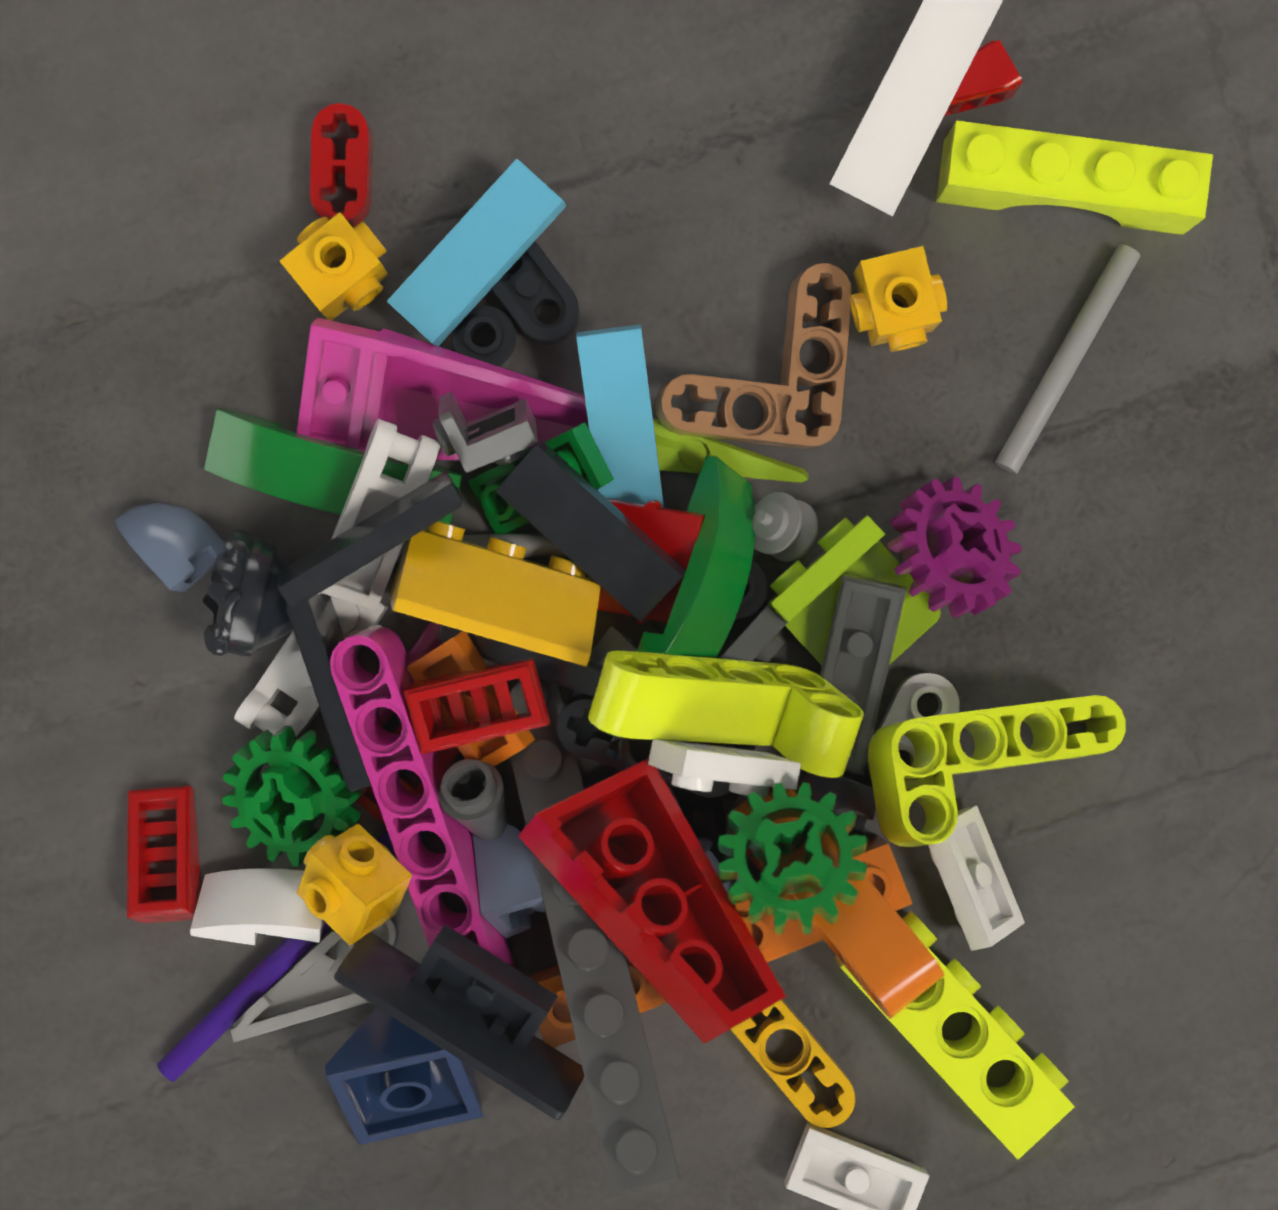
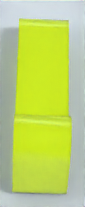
(727, 704)
(995, 747)

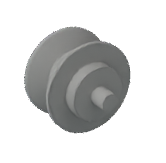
(784, 526)

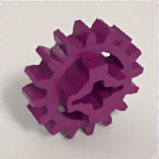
(955, 547)

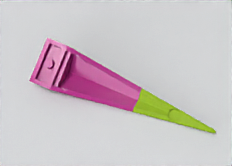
(384, 375)

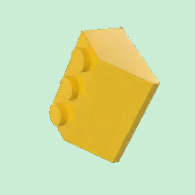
(497, 593)

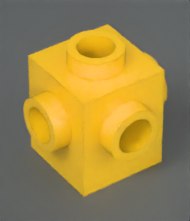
(321, 249)
(904, 278)
(352, 883)

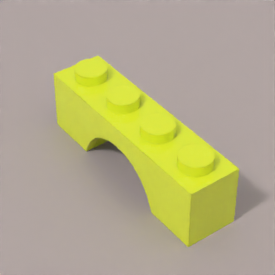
(1125, 181)

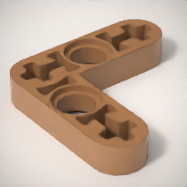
(781, 400)

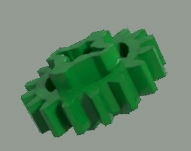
(291, 795)
(814, 875)

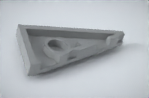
(310, 986)

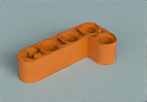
(867, 936)

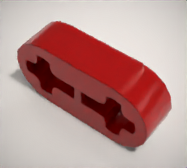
(326, 166)

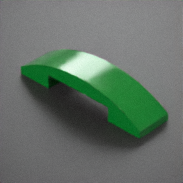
(291, 464)
(716, 569)

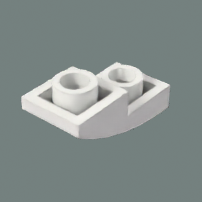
(253, 901)

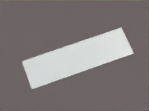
(913, 100)

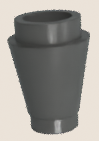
(475, 798)

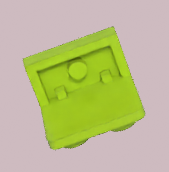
(810, 594)

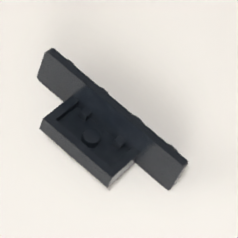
(470, 1009)

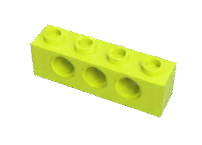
(1015, 1112)

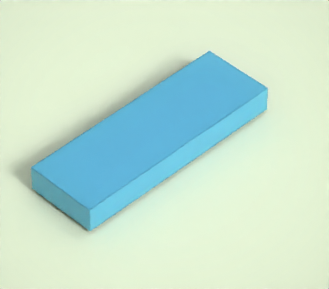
(477, 252)
(621, 411)

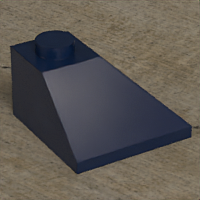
(399, 1082)

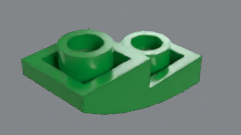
(573, 446)

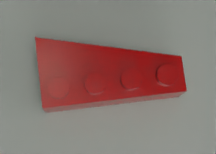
(656, 897)

